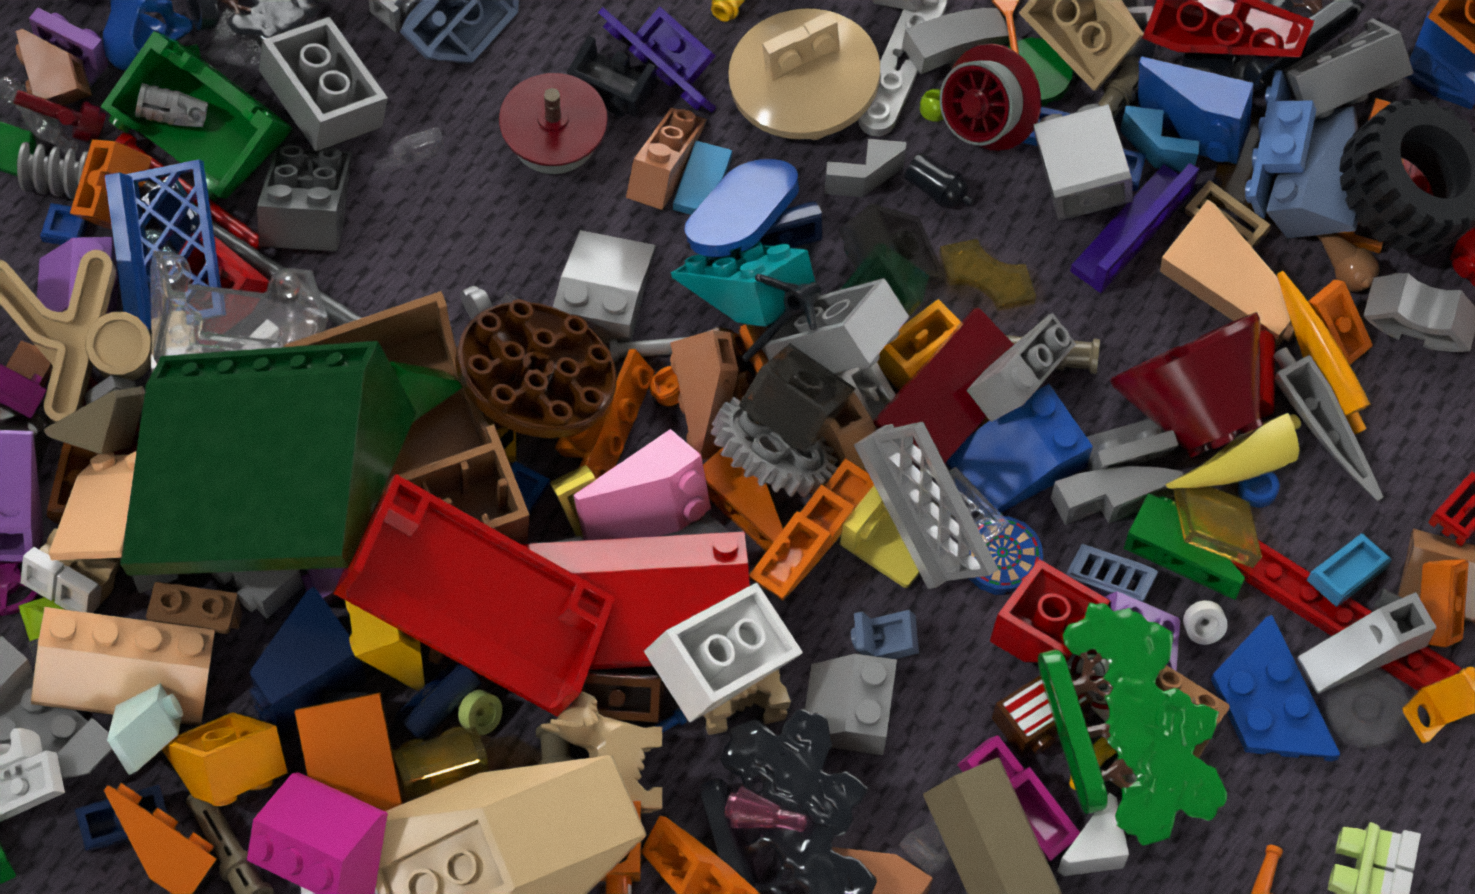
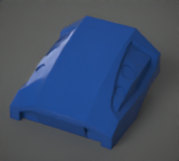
(1443, 66)

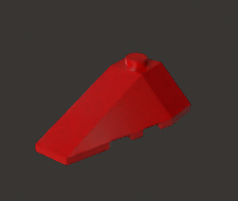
(1227, 28)

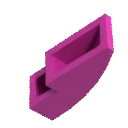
(1044, 814)

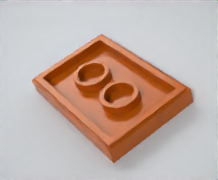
(351, 749)

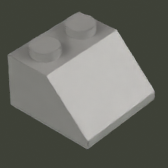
(855, 699)

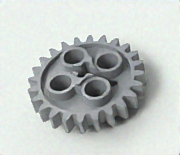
(768, 456)

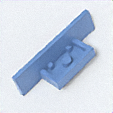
(1283, 141)

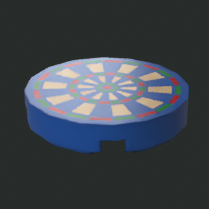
(1014, 553)

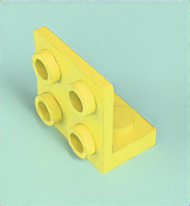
(875, 539)

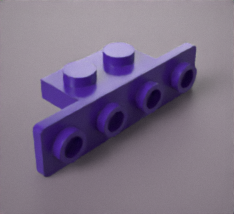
(671, 48)

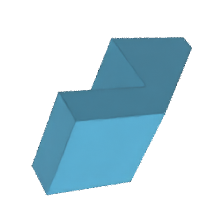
(1144, 131)

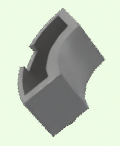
(1411, 308)

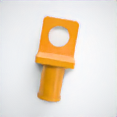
(1444, 703)

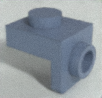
(886, 636)

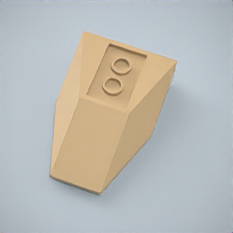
(512, 832)

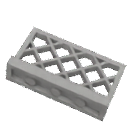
(908, 500)

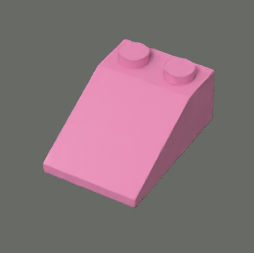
(646, 494)

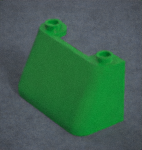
(237, 126)

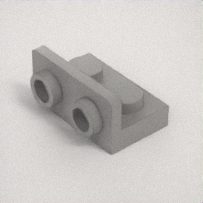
(1130, 445)

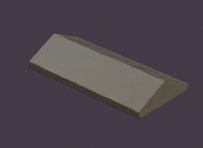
(989, 833)

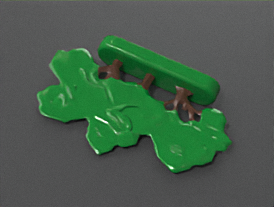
(1145, 725)

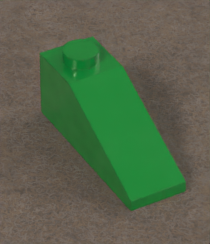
(1159, 538)

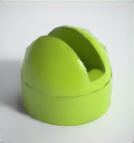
(930, 105)

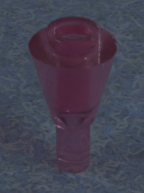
(753, 811)

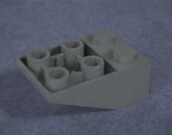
(304, 199)

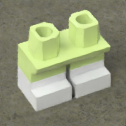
(1382, 862)

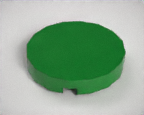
(1050, 69)

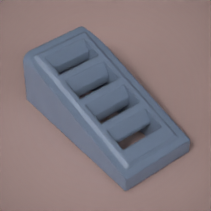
(1128, 568)

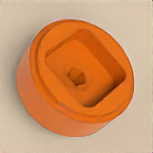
(665, 387)

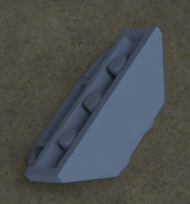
(456, 28)

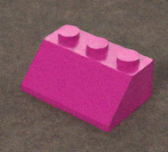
(319, 838)

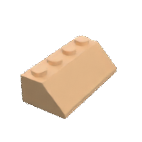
(105, 659)

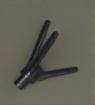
(796, 300)

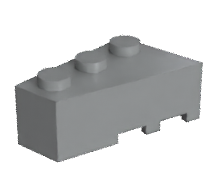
(1350, 70)

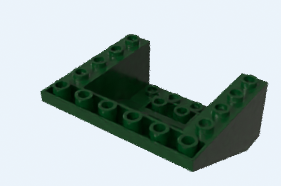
(262, 458)

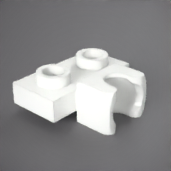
(27, 774)

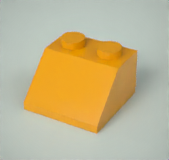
(227, 758)

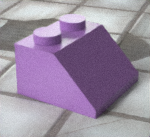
(60, 268)

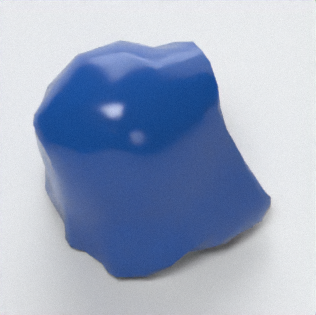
(130, 28)

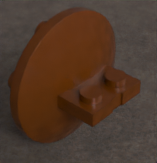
(535, 369)

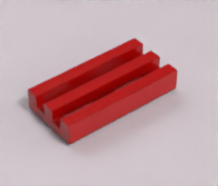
(1453, 525)

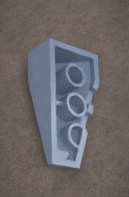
(1314, 199)

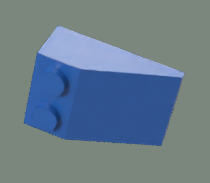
(1198, 106)
(1023, 451)

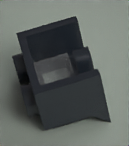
(617, 84)

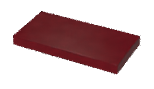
(939, 388)

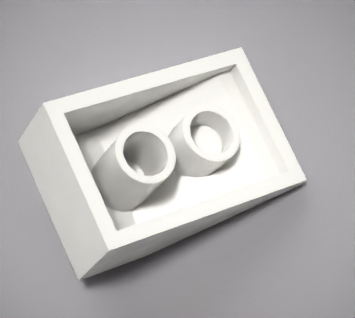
(722, 651)

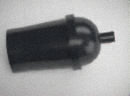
(938, 182)

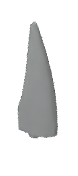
(1321, 412)

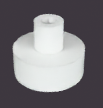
(1205, 622)

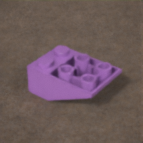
(19, 496)

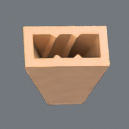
(1227, 272)

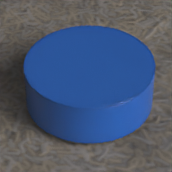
(1259, 490)

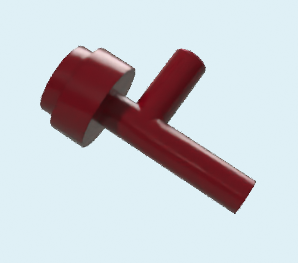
(86, 122)

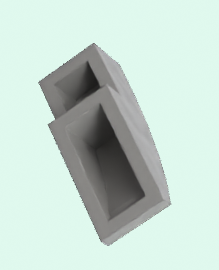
(951, 35)
(1110, 490)

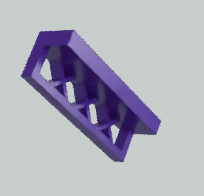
(1134, 226)

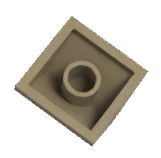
(103, 424)

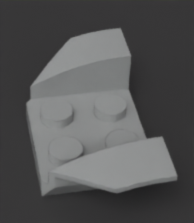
(75, 740)

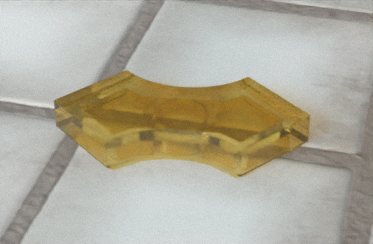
(1002, 282)

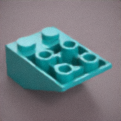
(731, 283)

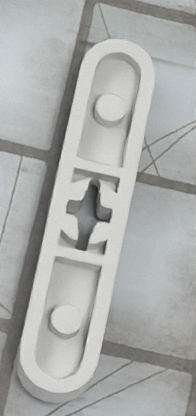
(894, 84)

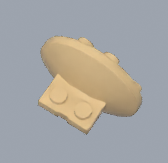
(804, 74)

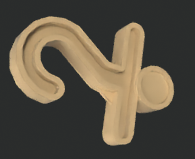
(80, 335)

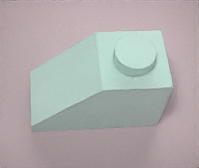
(144, 726)

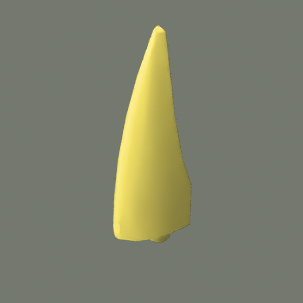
(1248, 455)

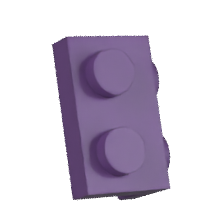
(78, 42)

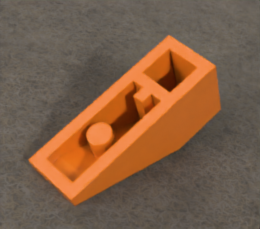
(742, 500)

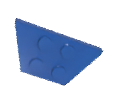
(1270, 698)

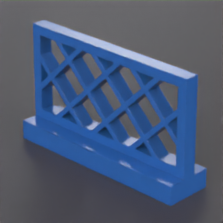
(129, 231)

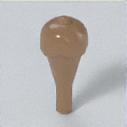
(1351, 263)

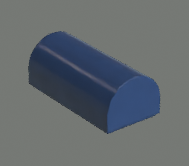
(796, 226)
(437, 699)
(101, 825)

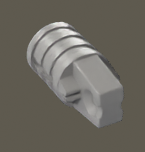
(170, 107)

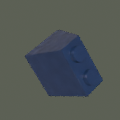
(303, 662)

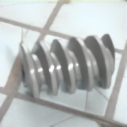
(50, 171)

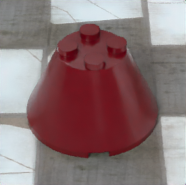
(1201, 387)

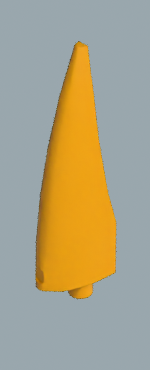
(1318, 343)

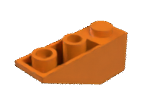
(165, 853)

